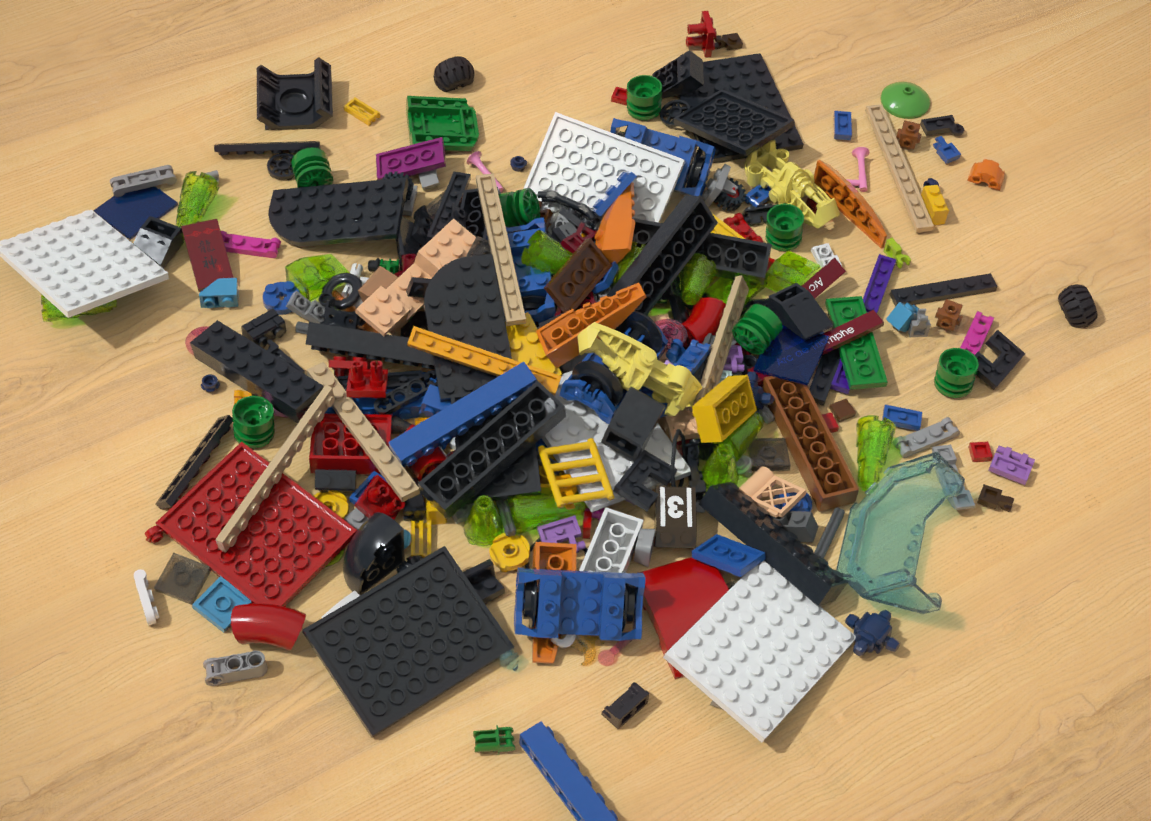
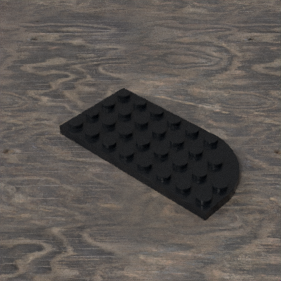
(339, 212)
(465, 307)

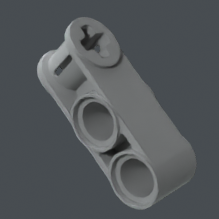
(223, 667)

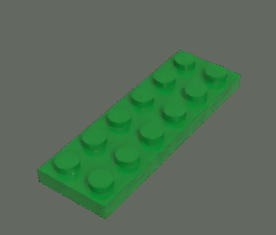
(860, 356)

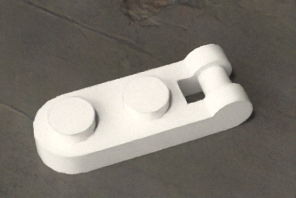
(146, 597)

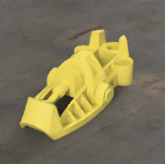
(789, 183)
(638, 366)

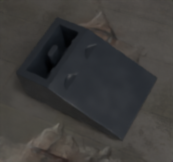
(681, 75)
(159, 240)
(799, 311)
(633, 424)

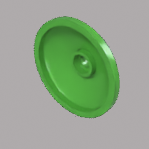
(905, 100)

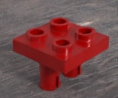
(706, 34)
(341, 364)
(367, 381)
(379, 498)

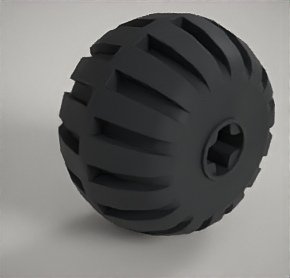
(453, 73)
(1078, 306)

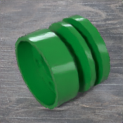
(644, 97)
(311, 168)
(519, 207)
(784, 227)
(757, 329)
(956, 372)
(253, 421)

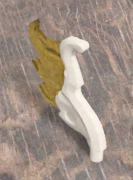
(582, 643)

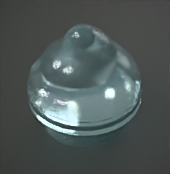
(509, 660)

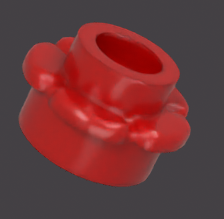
(154, 534)

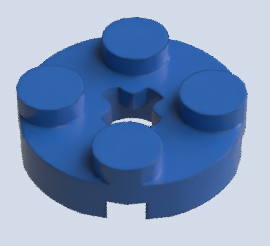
(276, 290)

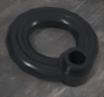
(338, 279)

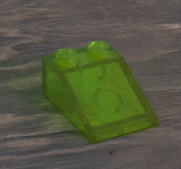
(788, 270)
(312, 273)

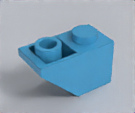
(221, 293)
(902, 316)

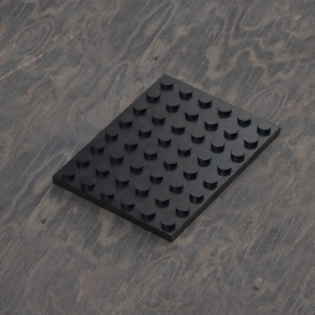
(751, 80)
(407, 641)

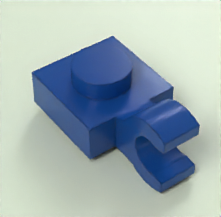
(946, 151)

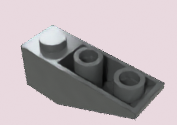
(801, 524)

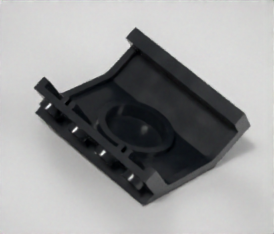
(294, 99)

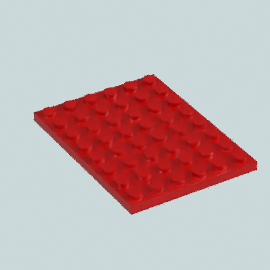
(282, 543)

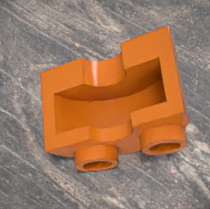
(987, 172)

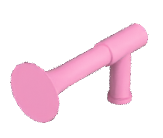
(860, 153)
(475, 159)

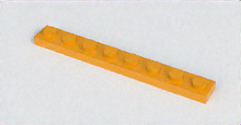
(475, 357)

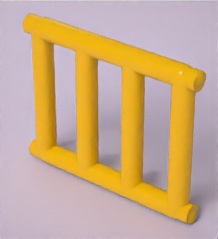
(556, 484)

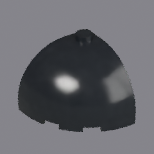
(373, 552)

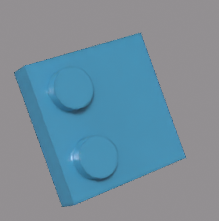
(218, 602)

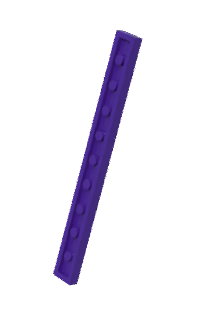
(872, 300)

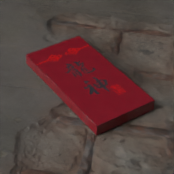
(206, 252)

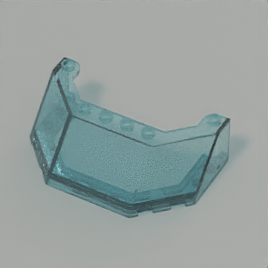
(888, 530)

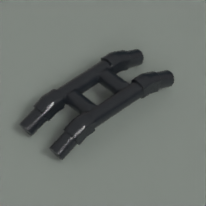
(555, 197)

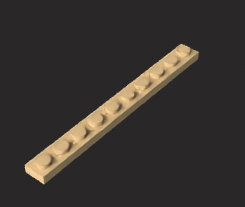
(899, 169)
(500, 250)
(724, 337)
(366, 435)
(274, 470)

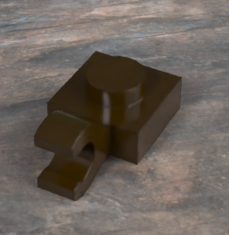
(729, 41)
(992, 497)

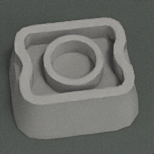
(644, 546)

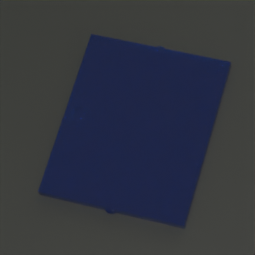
(134, 208)
(792, 357)

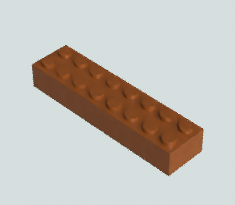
(811, 444)

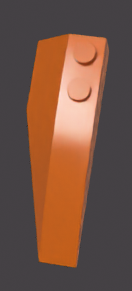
(850, 202)
(617, 227)
(560, 335)
(550, 557)

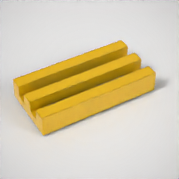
(360, 113)
(421, 525)

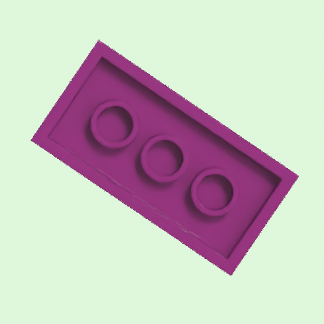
(412, 158)

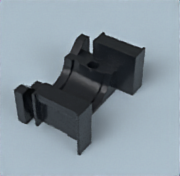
(339, 317)

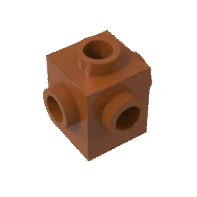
(909, 134)
(949, 319)

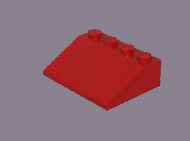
(336, 448)

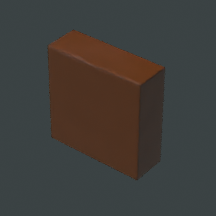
(842, 410)

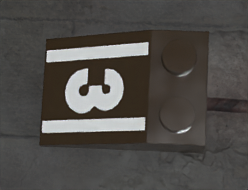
(675, 517)

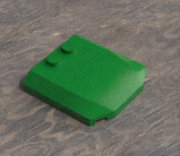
(442, 117)

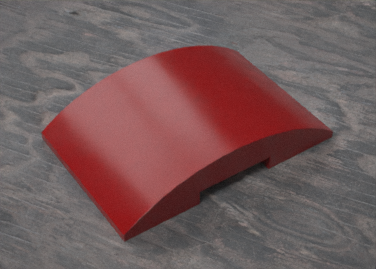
(679, 597)

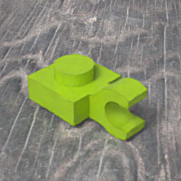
(893, 250)

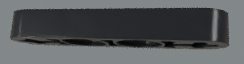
(406, 391)

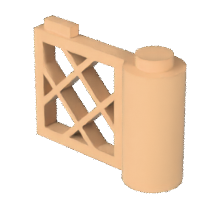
(760, 486)

